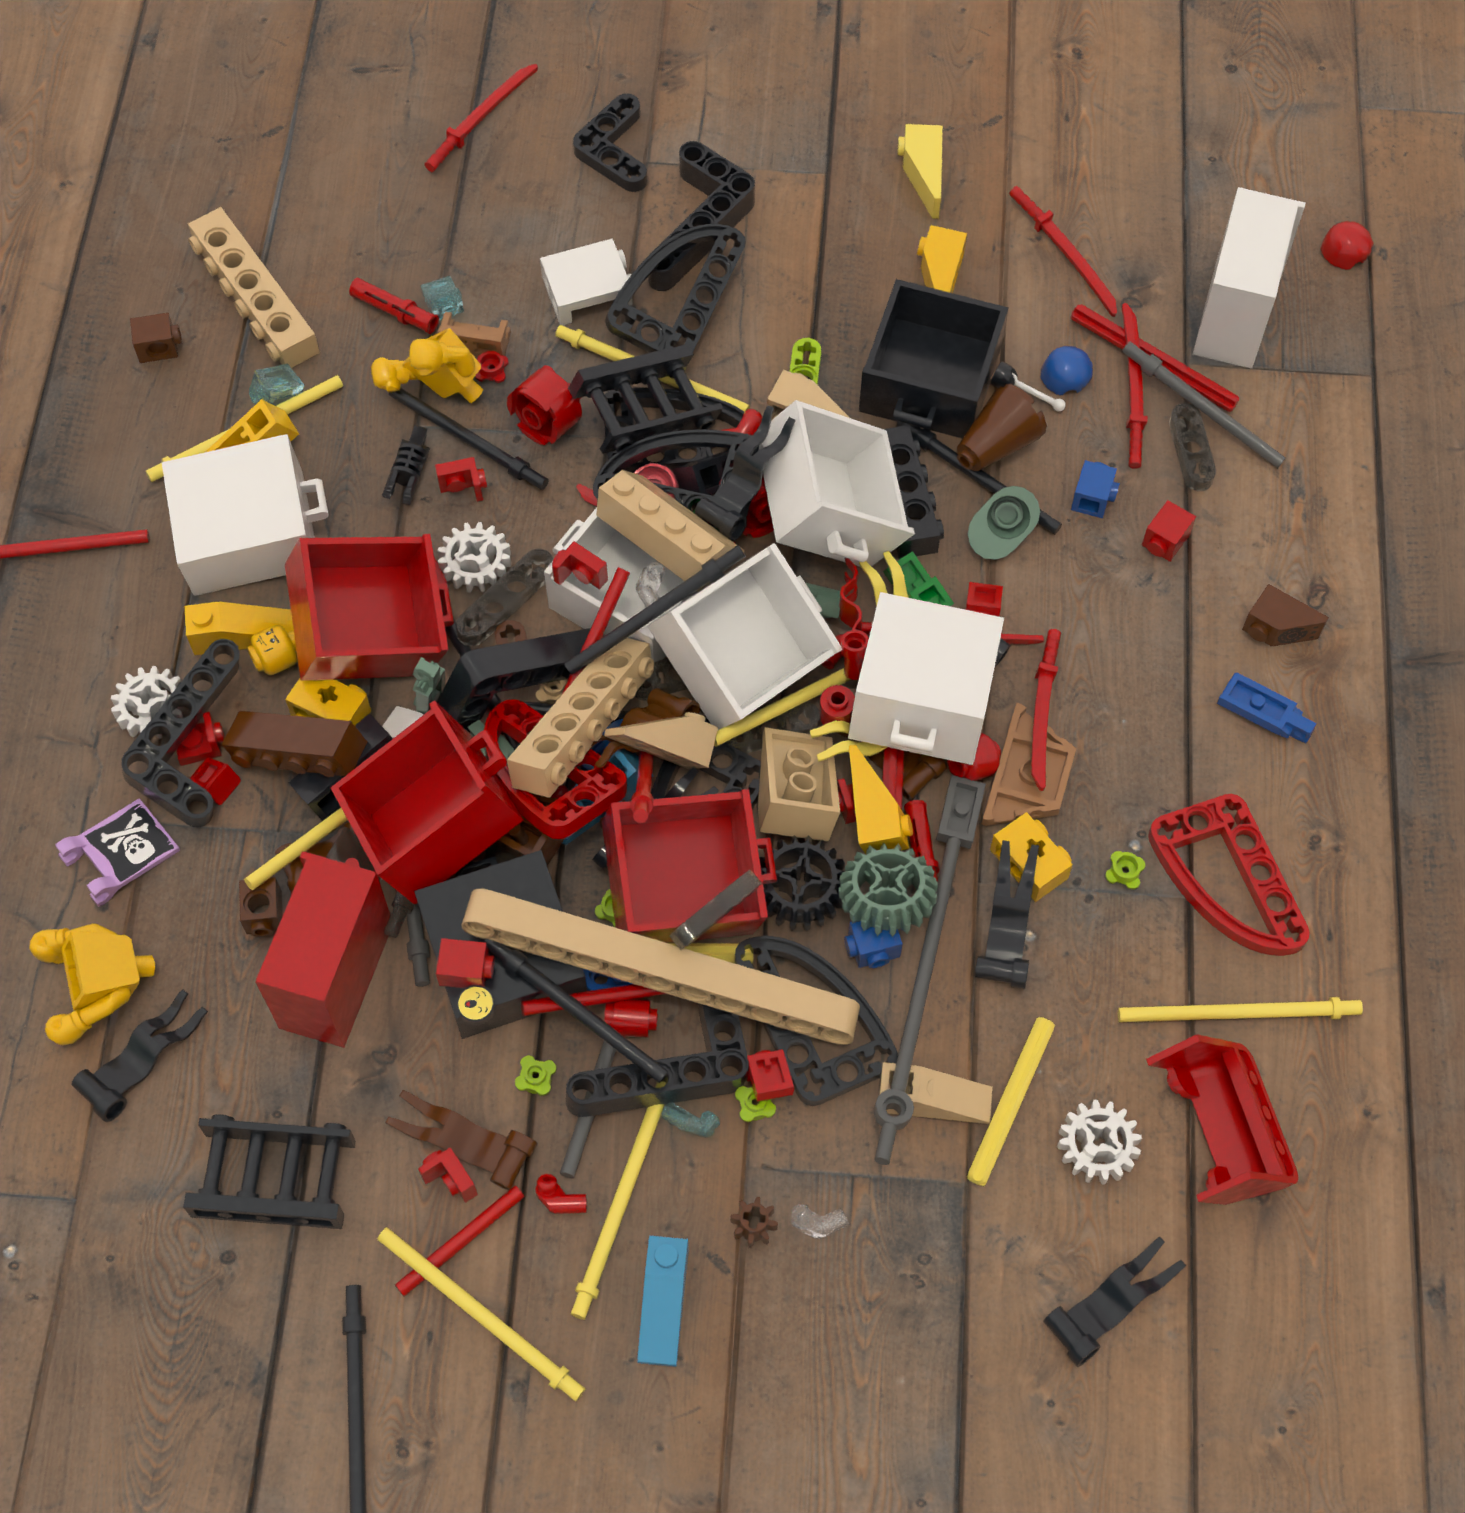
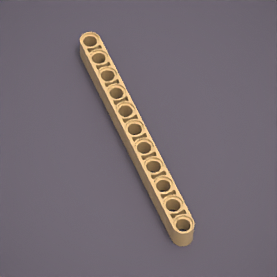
(661, 966)

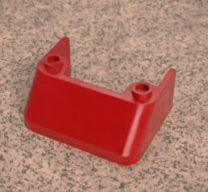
(1233, 1115)

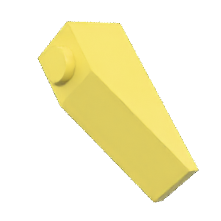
(923, 162)

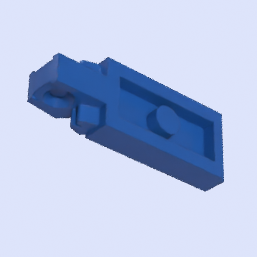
(1265, 708)

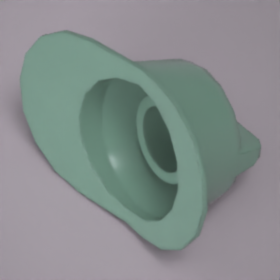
(1003, 522)

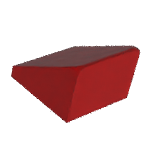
(217, 779)

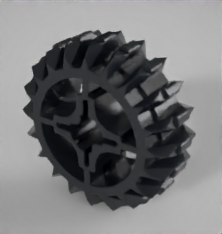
(814, 885)

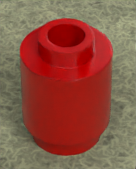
(836, 704)
(631, 1017)

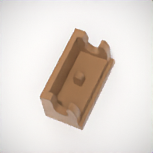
(478, 337)

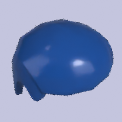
(1066, 370)

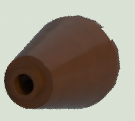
(1001, 428)

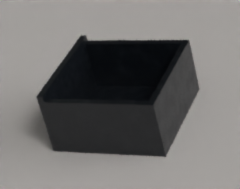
(932, 359)
(443, 913)

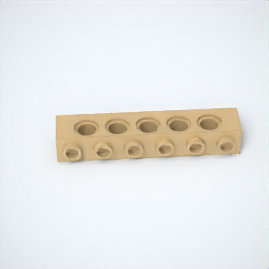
(253, 288)
(579, 718)

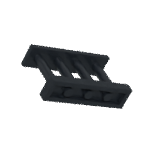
(645, 370)
(284, 1207)

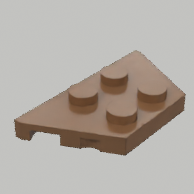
(1013, 784)

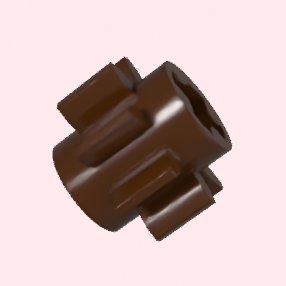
(745, 1217)

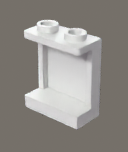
(583, 277)

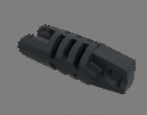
(408, 465)

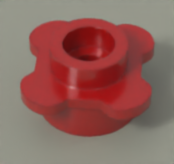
(492, 360)

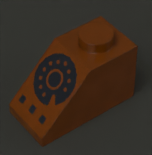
(1283, 619)

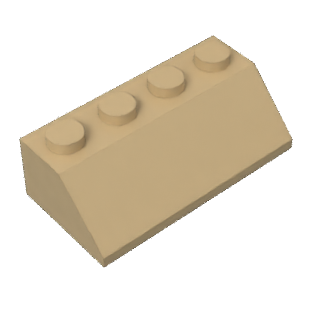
(659, 524)

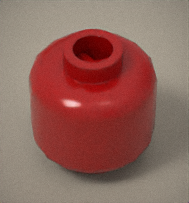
(985, 762)

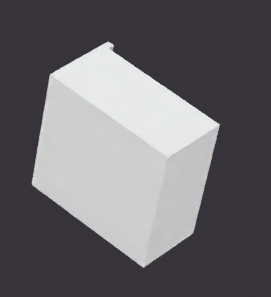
(1247, 276)
(834, 487)
(239, 512)
(582, 601)
(745, 637)
(926, 678)

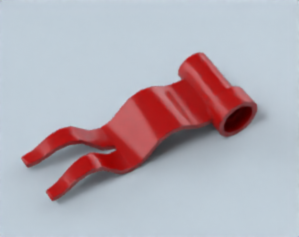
(853, 641)

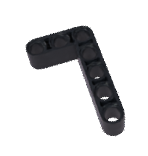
(729, 201)
(506, 668)
(177, 730)
(677, 1086)

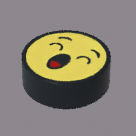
(476, 1005)

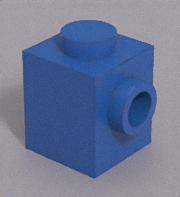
(1095, 489)
(872, 949)

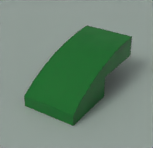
(919, 583)

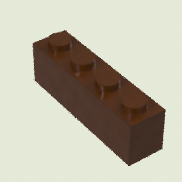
(294, 743)

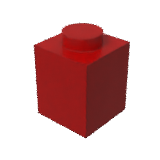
(1168, 531)
(463, 963)

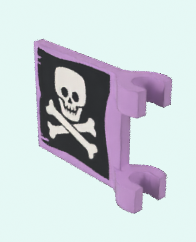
(119, 849)

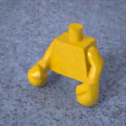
(438, 362)
(98, 972)

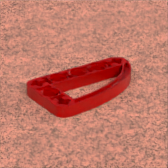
(590, 783)
(1260, 890)

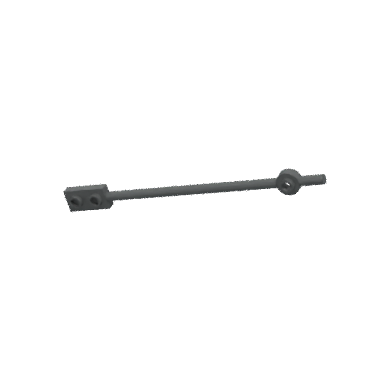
(956, 830)

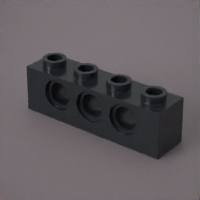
(919, 502)

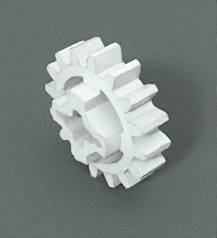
(474, 556)
(143, 698)
(1108, 1152)

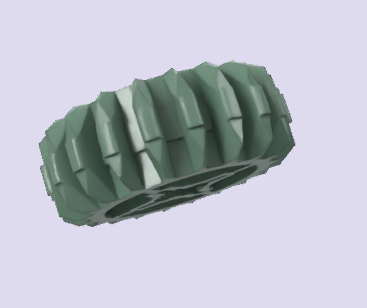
(887, 901)

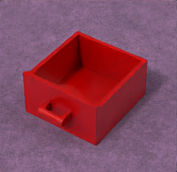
(366, 606)
(427, 802)
(683, 861)
(325, 949)

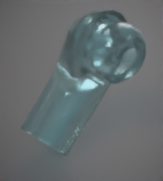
(690, 1123)

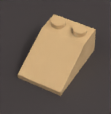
(795, 788)

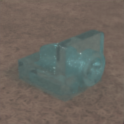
(442, 297)
(275, 384)

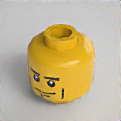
(273, 650)

